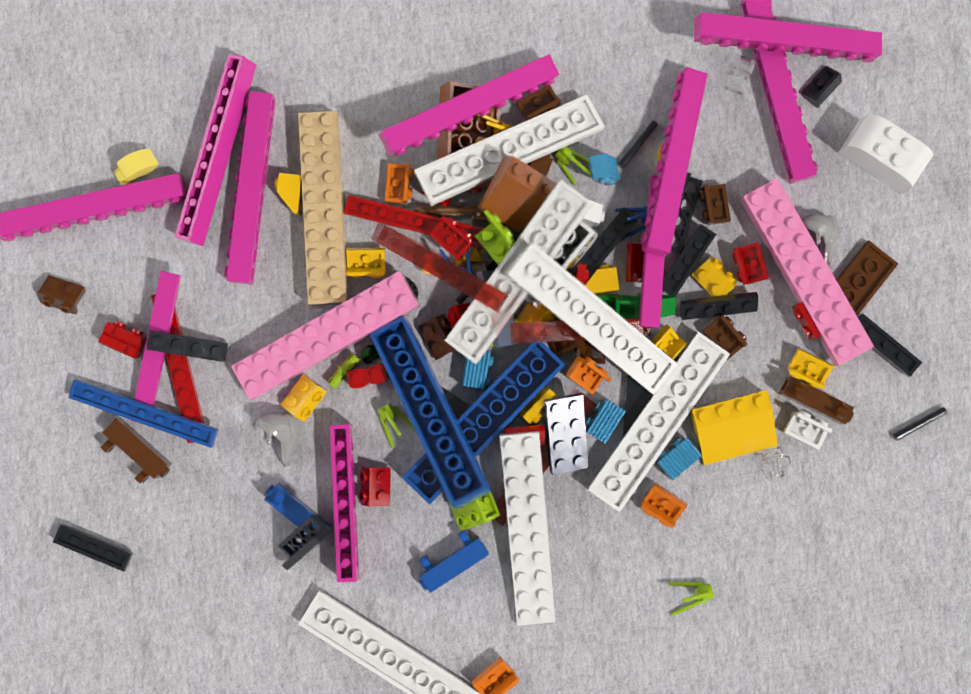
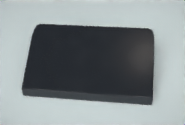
(822, 86)

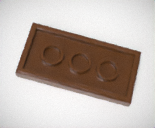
(865, 275)

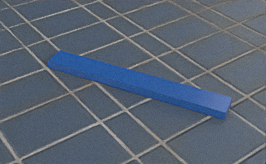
(143, 413)

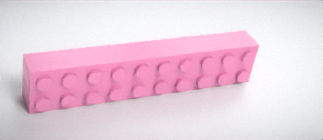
(806, 272)
(325, 336)

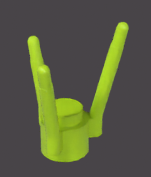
(566, 156)
(387, 414)
(702, 594)

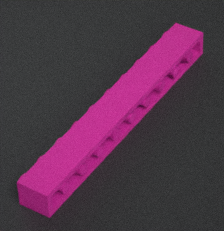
(787, 37)
(782, 102)
(467, 105)
(215, 150)
(674, 162)
(251, 188)
(92, 206)

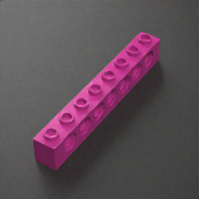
(344, 503)

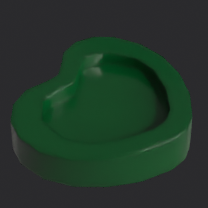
(369, 353)

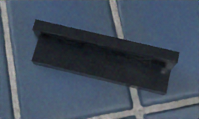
(690, 212)
(307, 542)

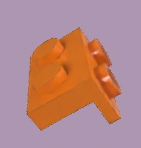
(398, 183)
(586, 374)
(663, 505)
(496, 678)

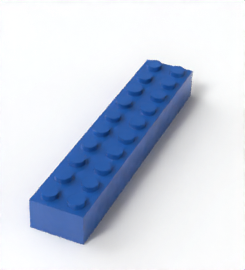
(493, 411)
(430, 413)

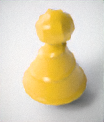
(475, 255)

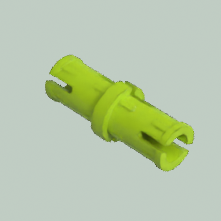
(342, 370)

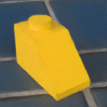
(290, 189)
(604, 280)

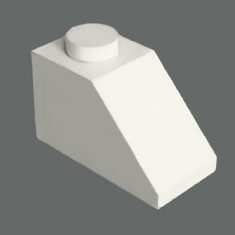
(594, 215)

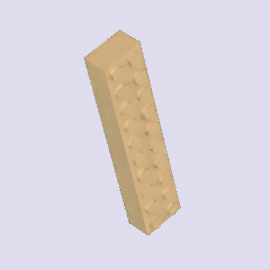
(323, 208)

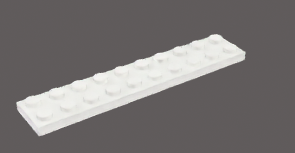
(524, 141)
(549, 232)
(591, 318)
(658, 422)
(527, 528)
(378, 649)

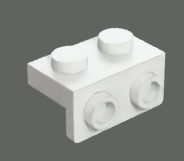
(806, 429)

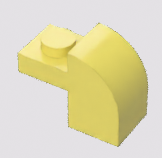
(135, 165)

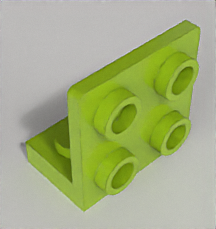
(495, 238)
(476, 512)

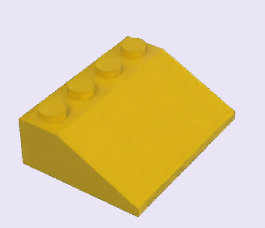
(734, 427)

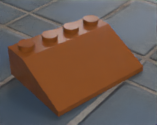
(464, 134)
(516, 193)

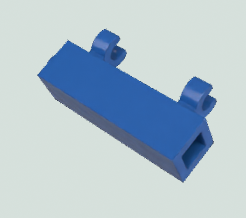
(290, 505)
(452, 565)

